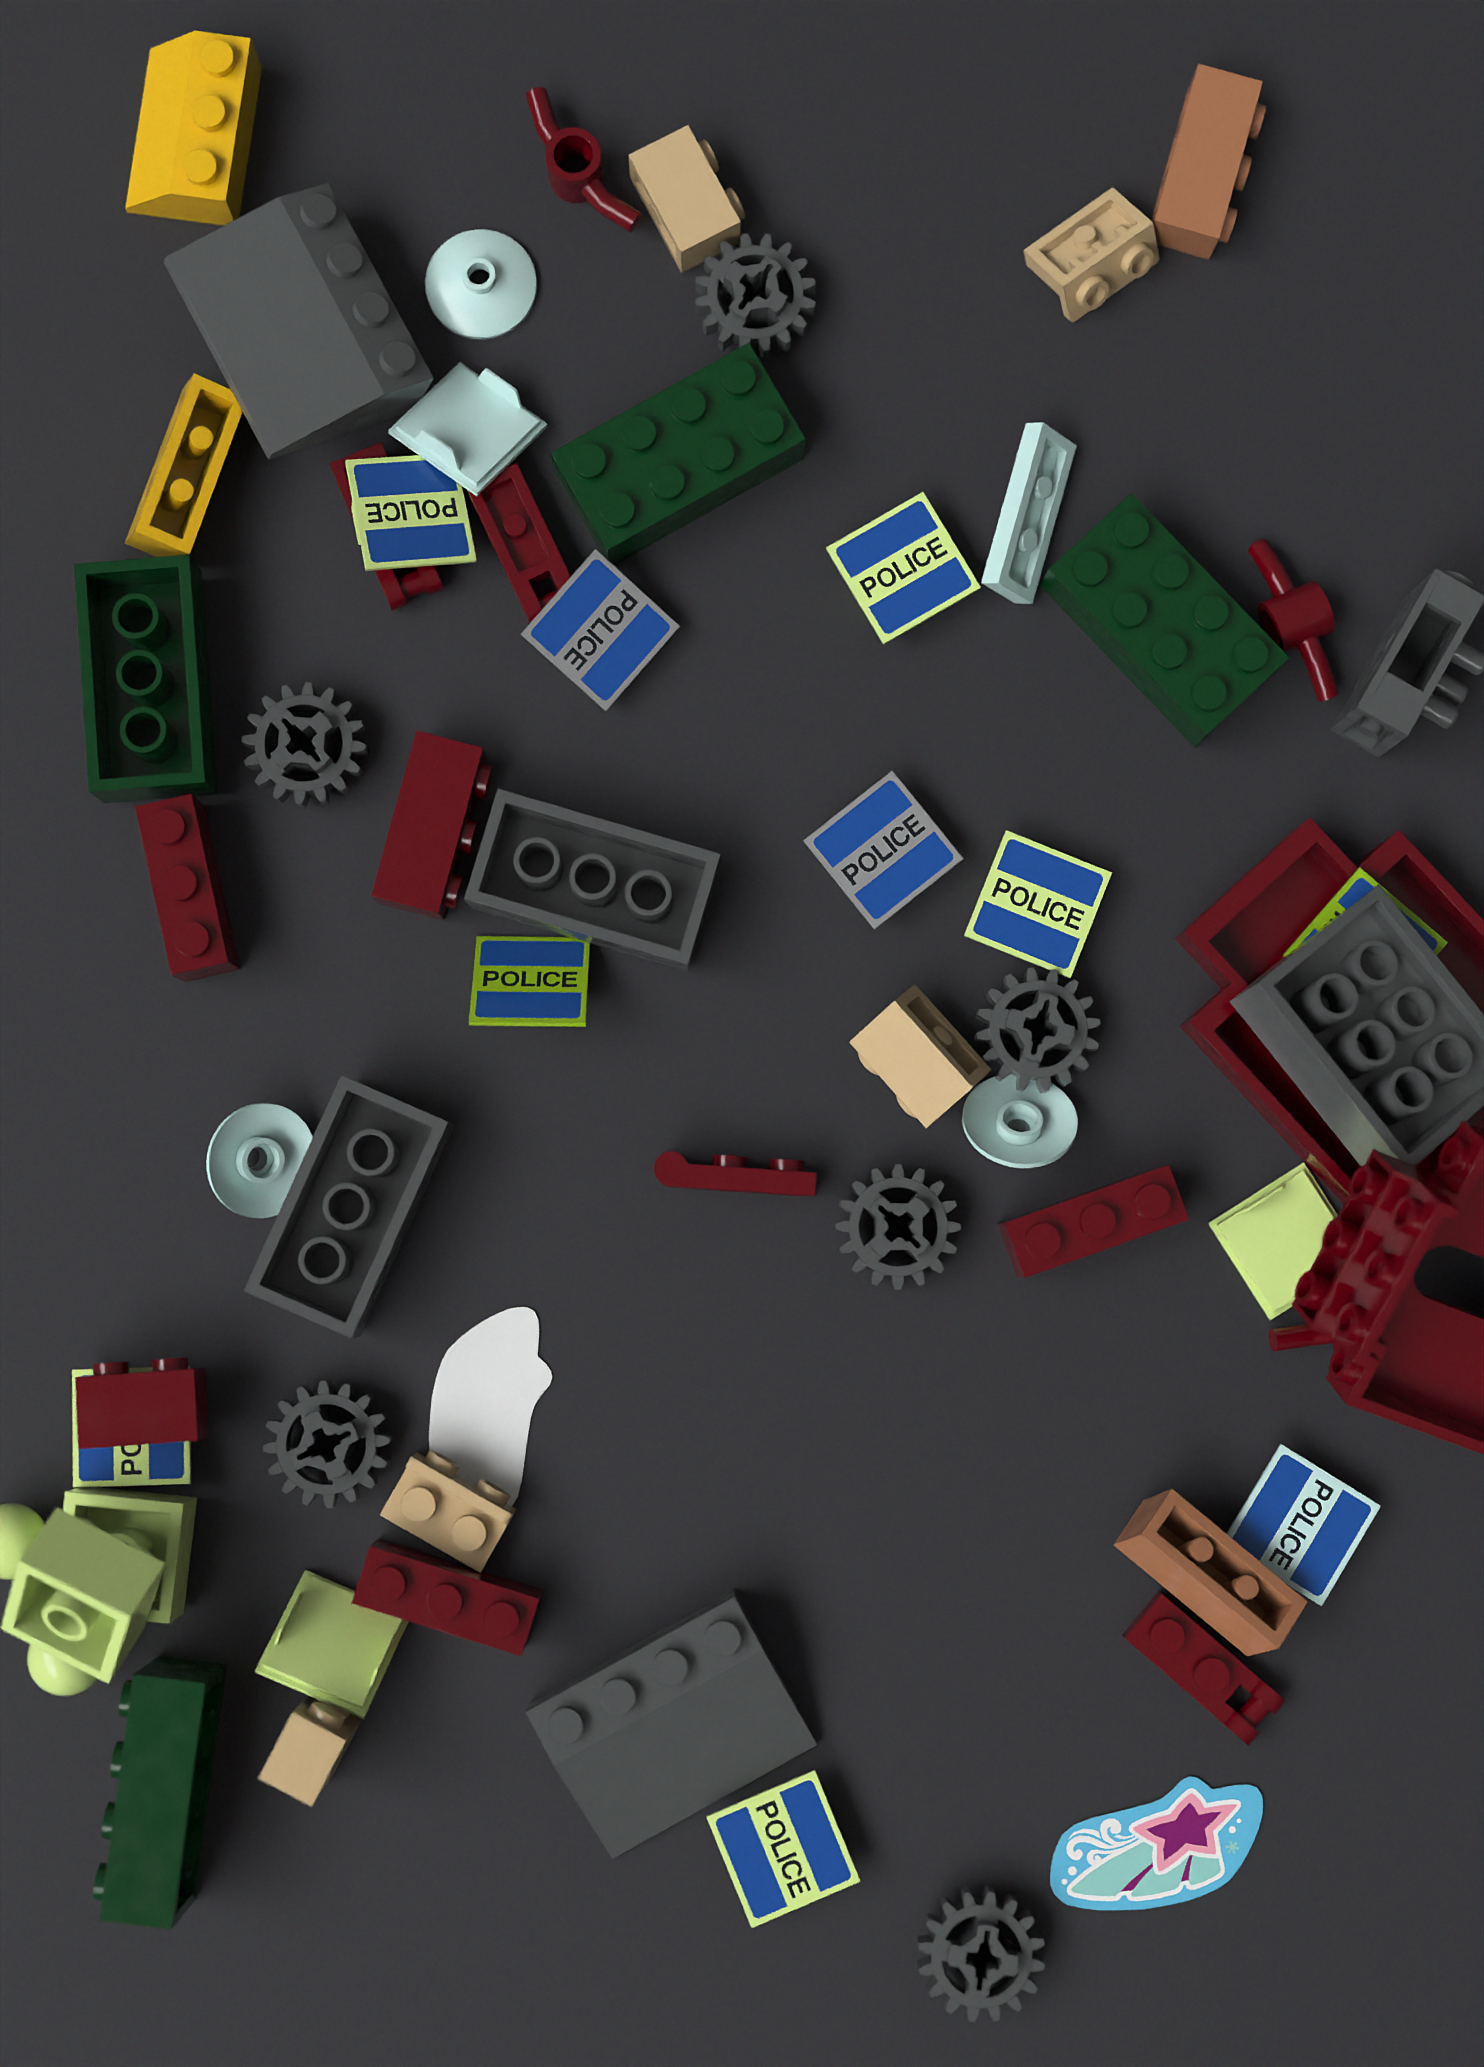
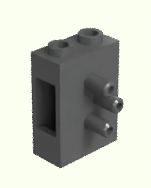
(1412, 665)

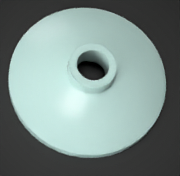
(486, 308)
(997, 1110)
(282, 1144)

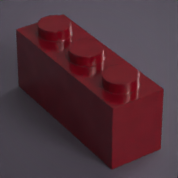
(432, 826)
(187, 888)
(1093, 1221)
(447, 1596)

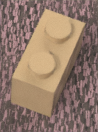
(686, 197)
(919, 1056)
(309, 1749)

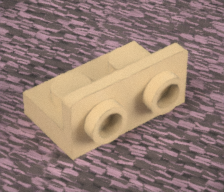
(1094, 253)
(449, 1510)

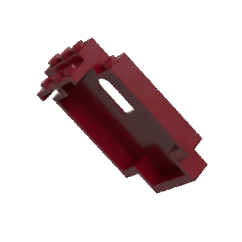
(1253, 929)
(1397, 1346)

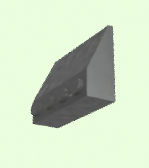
(300, 322)
(1373, 1032)
(670, 1724)

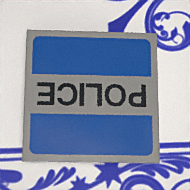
(600, 630)
(883, 850)

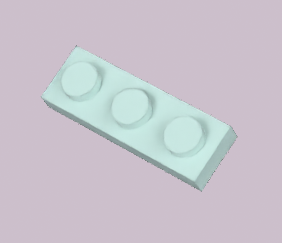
(1029, 513)

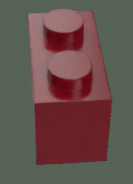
(141, 1406)

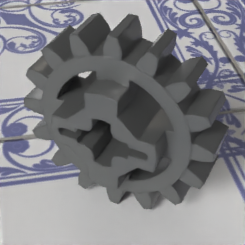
(737, 280)
(289, 760)
(1061, 1038)
(916, 1208)
(341, 1468)
(1005, 1959)

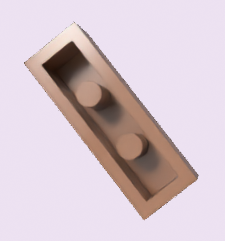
(1207, 161)
(1210, 1573)

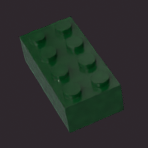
(679, 454)
(1163, 620)
(145, 679)
(160, 1792)

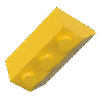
(195, 128)

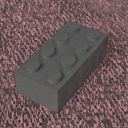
(592, 880)
(349, 1208)

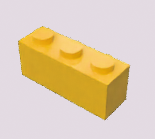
(185, 469)

